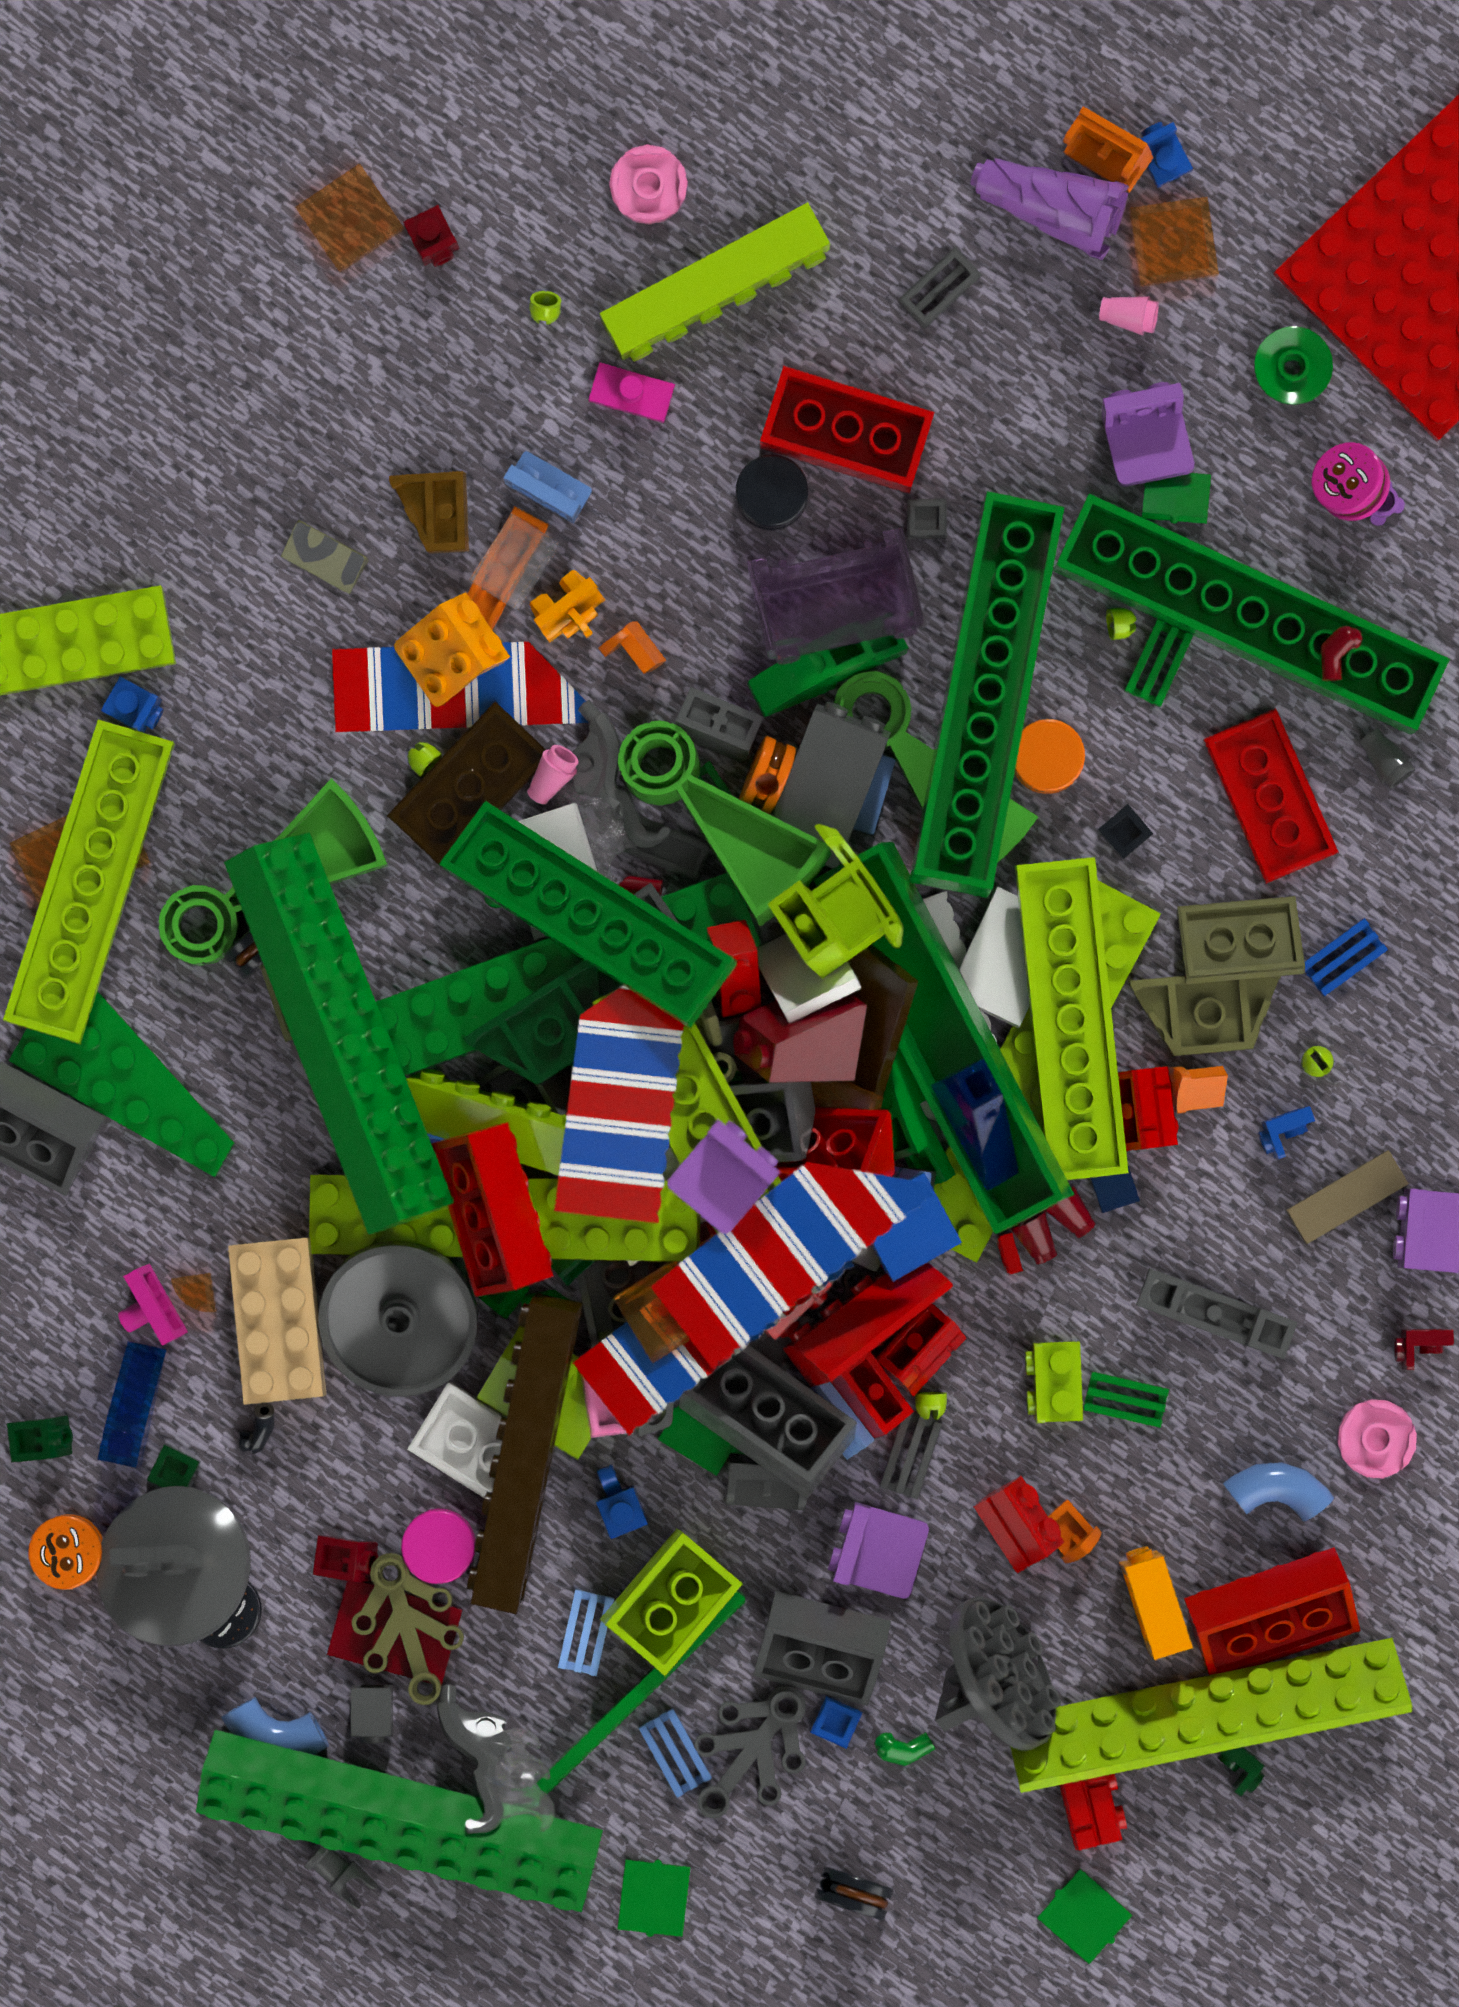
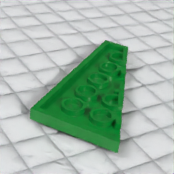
(128, 1084)

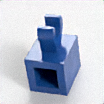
(621, 1507)

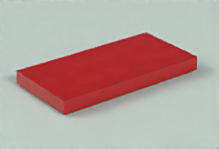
(1270, 796)

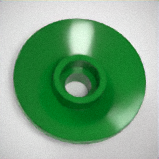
(1307, 351)

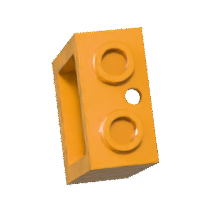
(1155, 1603)

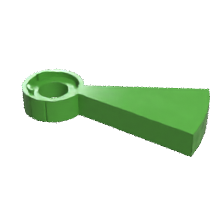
(914, 756)
(752, 846)
(344, 847)

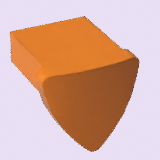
(637, 645)
(1197, 1088)
(1075, 1531)

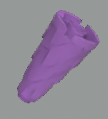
(1058, 203)

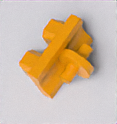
(571, 611)

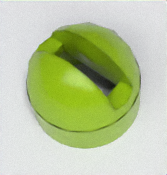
(545, 306)
(1123, 623)
(422, 756)
(1311, 1066)
(931, 1401)

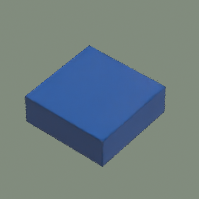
(836, 1722)

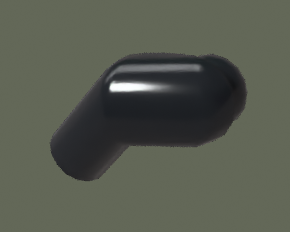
(263, 1428)

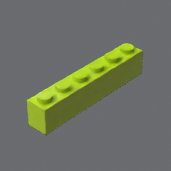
(714, 282)
(461, 1107)

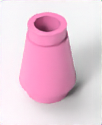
(1130, 313)
(553, 772)

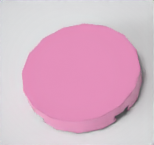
(646, 197)
(1362, 1434)

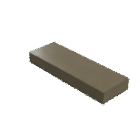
(1347, 1197)

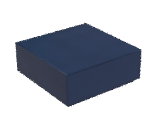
(1114, 1191)

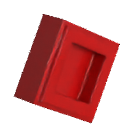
(1009, 1253)

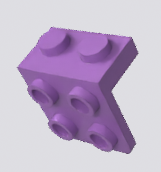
(1147, 434)
(723, 1176)
(1428, 1231)
(878, 1550)

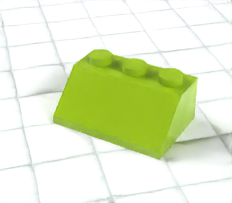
(573, 1426)
(671, 1601)

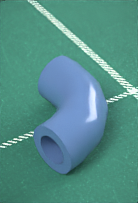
(1279, 1484)
(299, 1734)

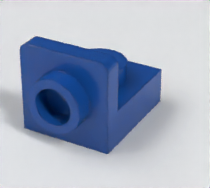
(1169, 156)
(133, 706)
(1289, 1123)

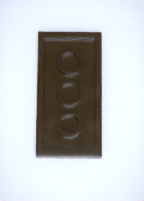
(484, 765)
(888, 997)

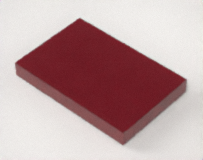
(353, 1647)

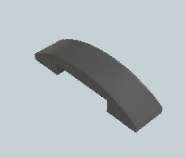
(1216, 1313)

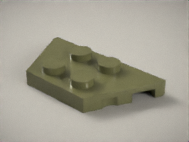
(1205, 1015)

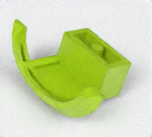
(839, 914)

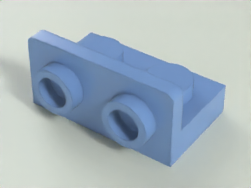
(548, 486)

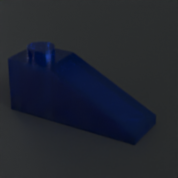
(132, 1405)

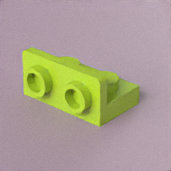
(1056, 1381)

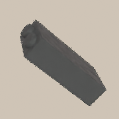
(832, 772)

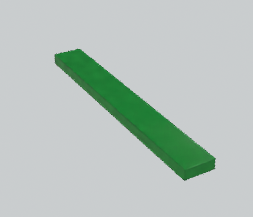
(628, 1704)

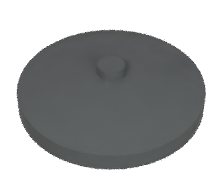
(398, 1318)

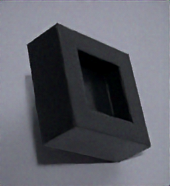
(1125, 831)

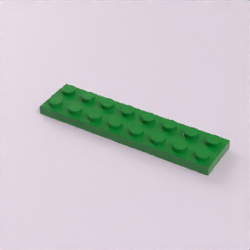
(588, 914)

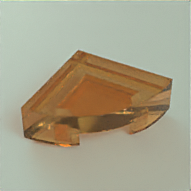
(196, 1291)

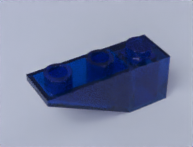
(980, 1121)

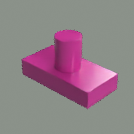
(631, 392)
(151, 1307)

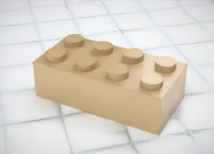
(277, 1320)

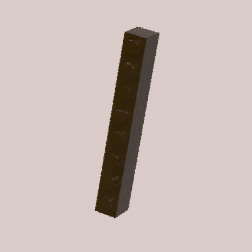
(525, 1452)

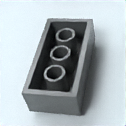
(771, 1419)

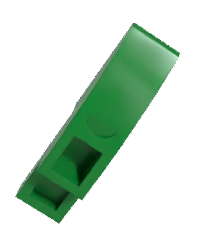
(818, 672)
(910, 1127)

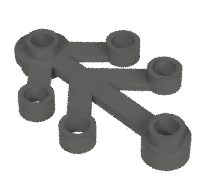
(755, 1745)

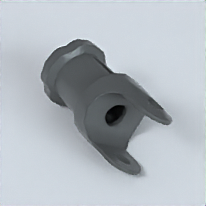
(338, 1872)

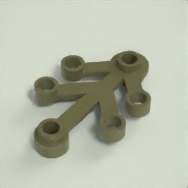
(405, 1621)

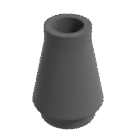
(1387, 759)

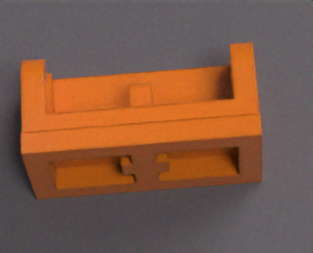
(1107, 149)

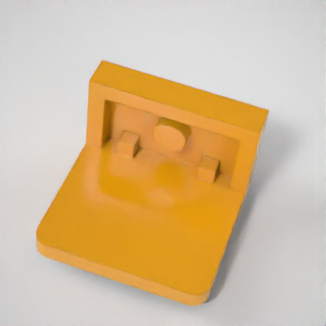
(450, 649)

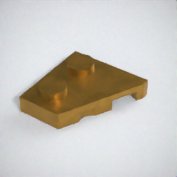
(436, 508)

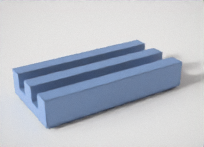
(691, 1782)

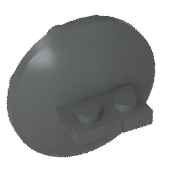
(173, 1566)
(997, 1677)

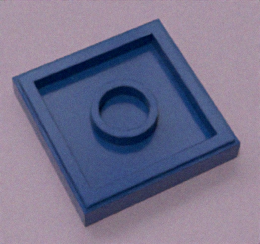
(917, 1237)

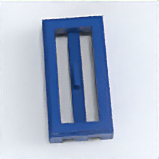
(1371, 937)

